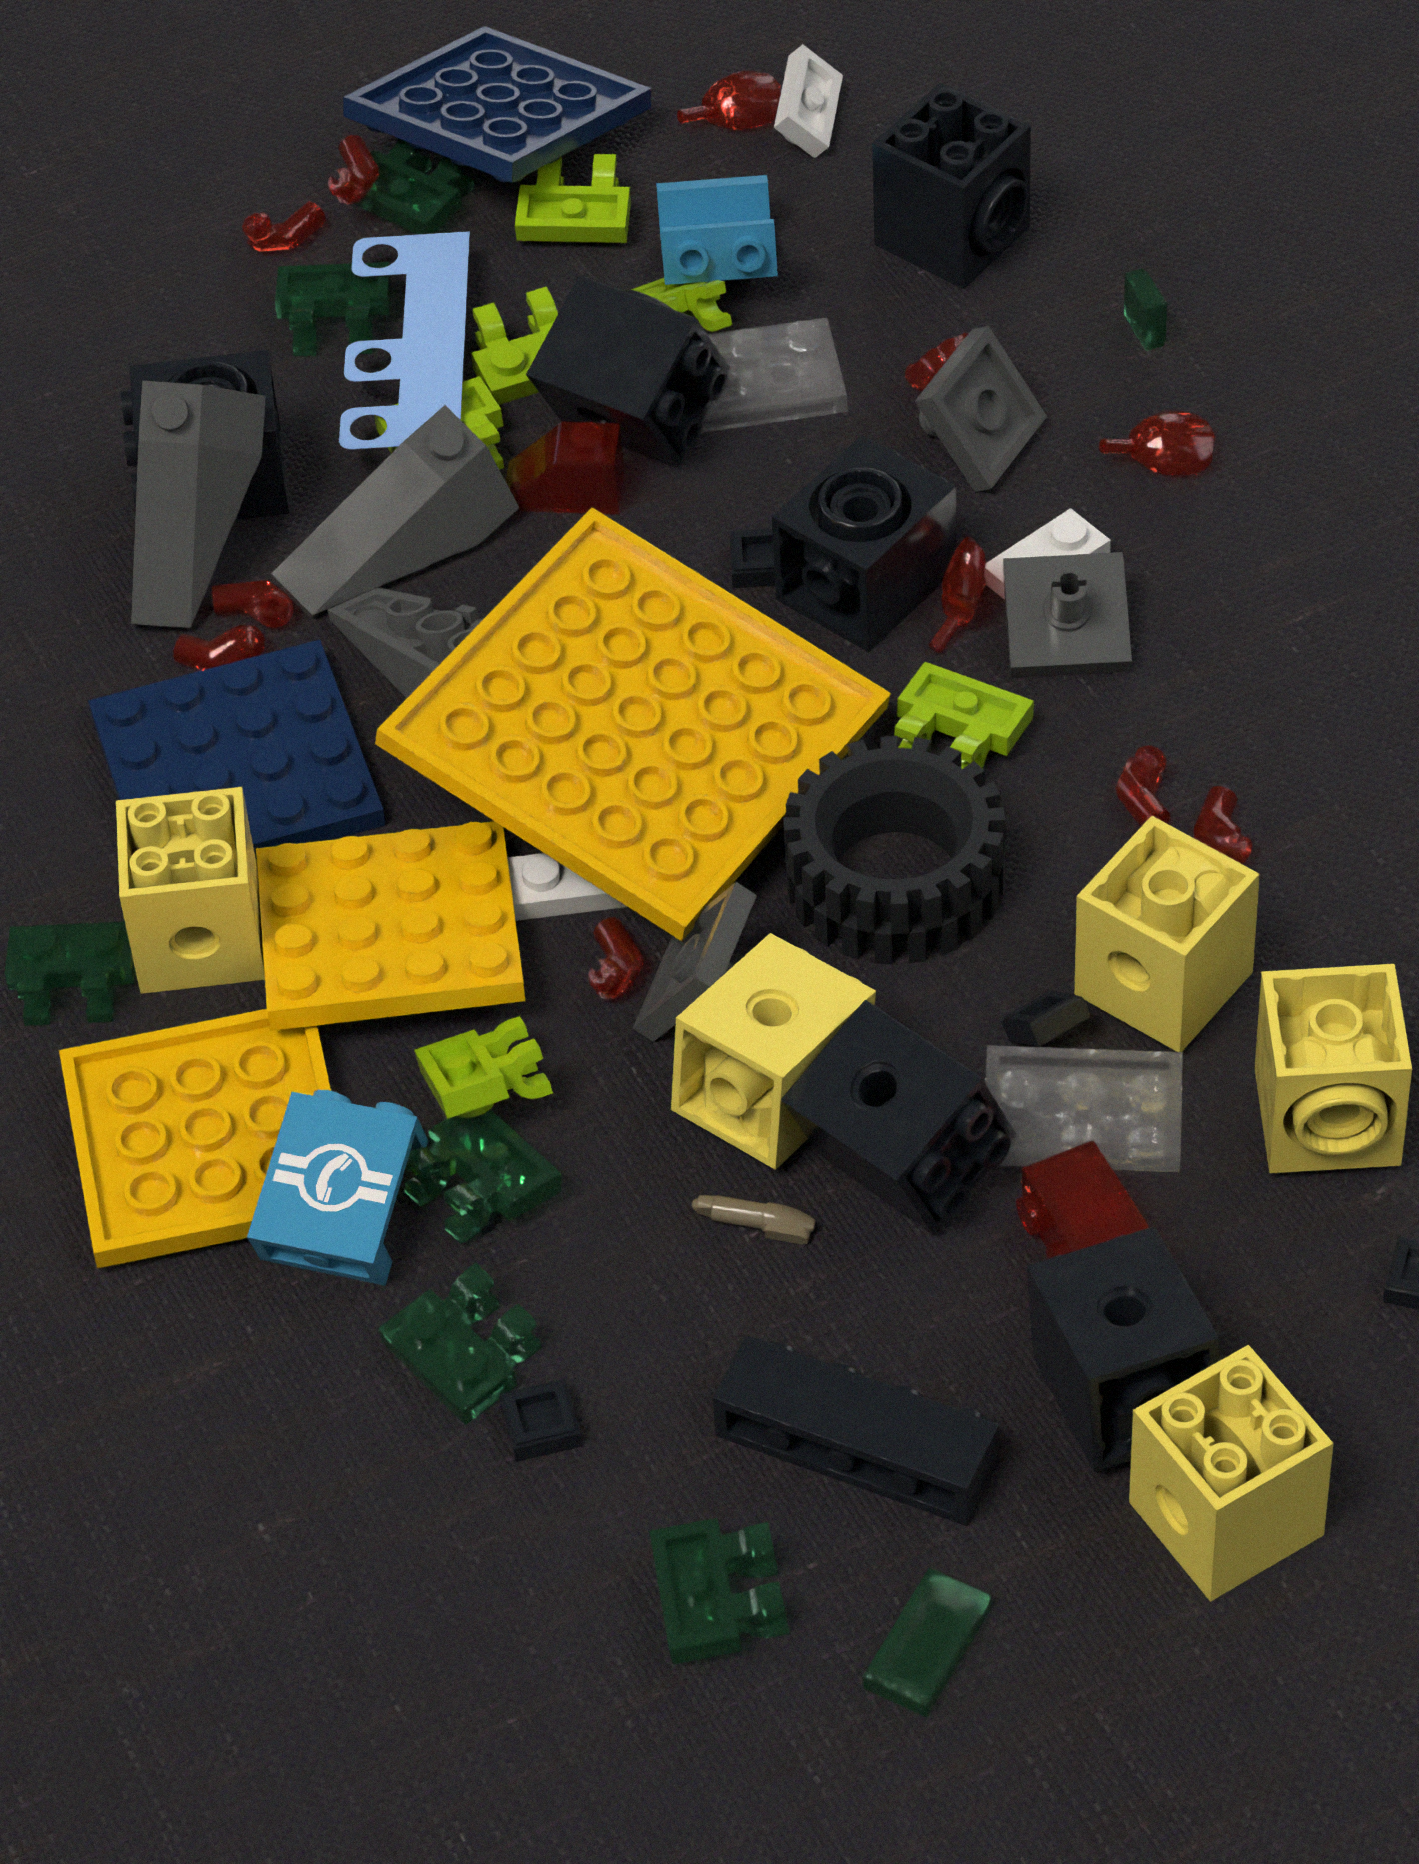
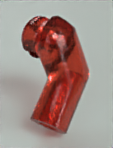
(360, 171)
(285, 235)
(256, 598)
(231, 646)
(1140, 782)
(1216, 827)
(622, 961)

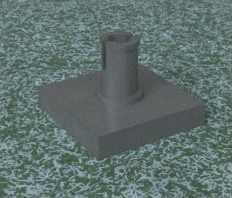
(980, 409)
(1067, 614)
(695, 962)

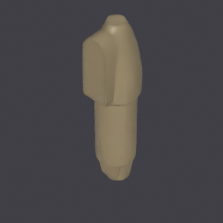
(775, 1219)

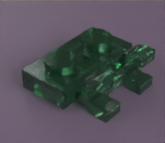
(410, 195)
(330, 291)
(68, 956)
(495, 1162)
(449, 1357)
(696, 1591)

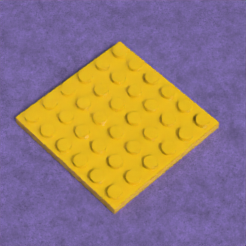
(632, 721)

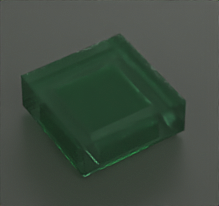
(1145, 309)

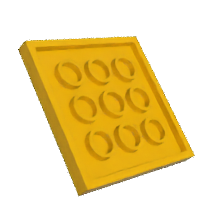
(388, 925)
(182, 1129)

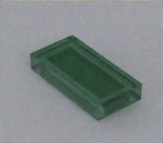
(927, 1642)

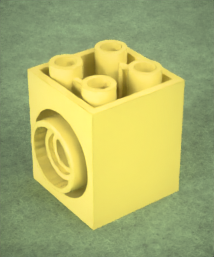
(189, 890)
(1165, 933)
(754, 1040)
(1332, 1068)
(1229, 1472)

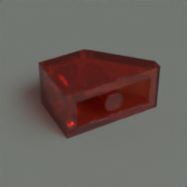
(570, 470)

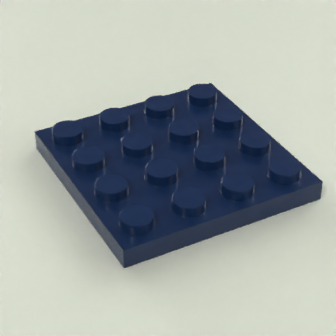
(497, 104)
(250, 725)

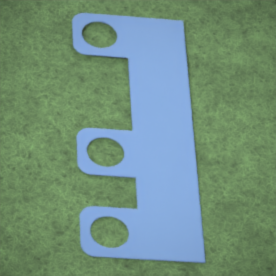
(433, 338)

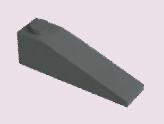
(191, 479)
(416, 508)
(403, 633)

